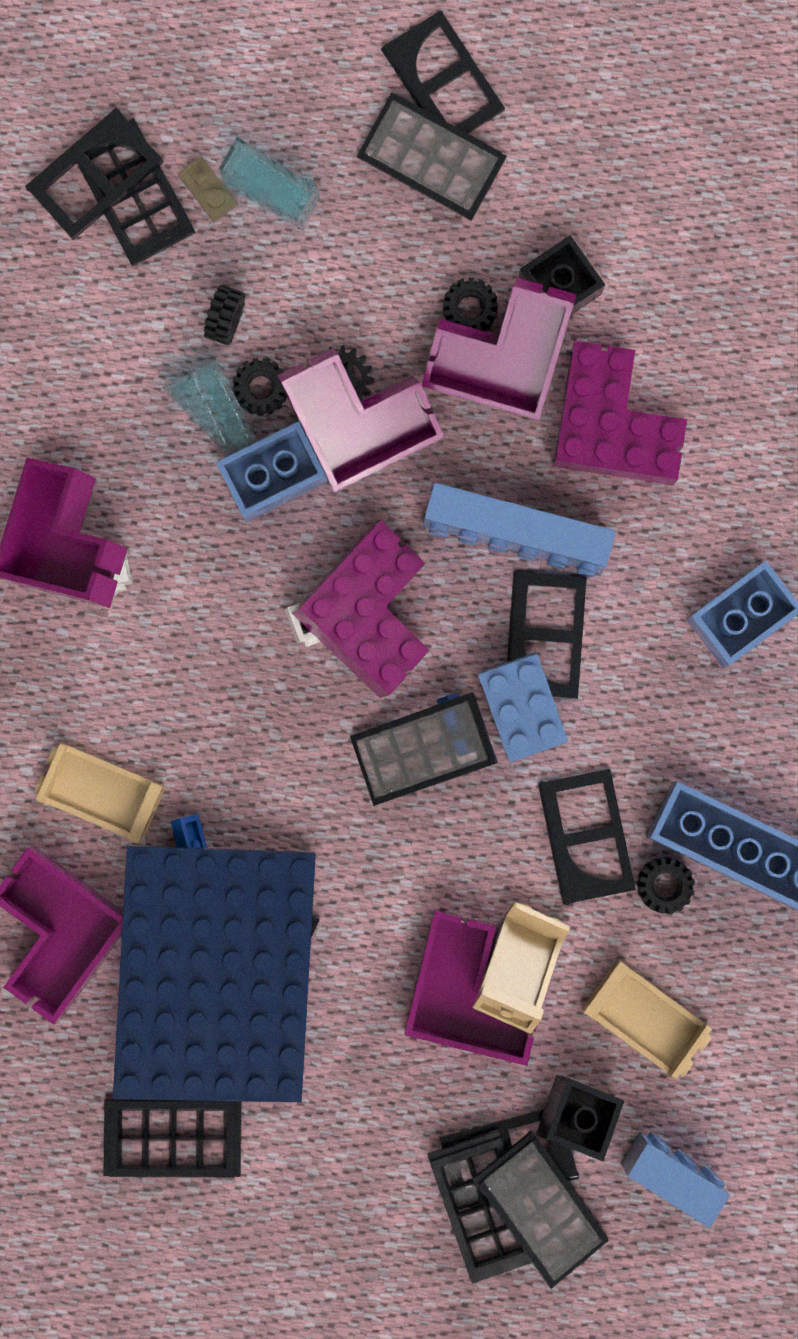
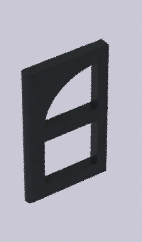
(403, 55)
(110, 131)
(519, 632)
(572, 881)
(561, 1155)

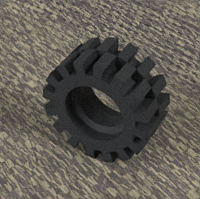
(471, 289)
(224, 314)
(246, 375)
(684, 885)

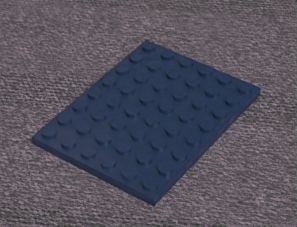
(213, 974)

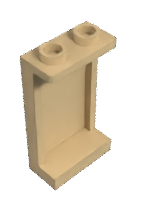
(99, 792)
(521, 967)
(647, 1020)

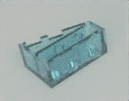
(268, 184)
(213, 407)

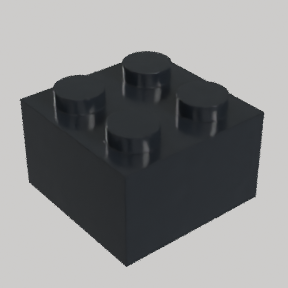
(565, 269)
(579, 1117)

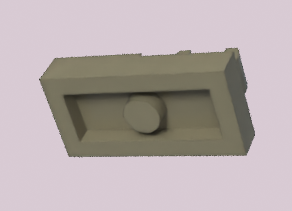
(207, 189)

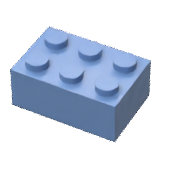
(272, 472)
(744, 614)
(523, 707)
(675, 1178)

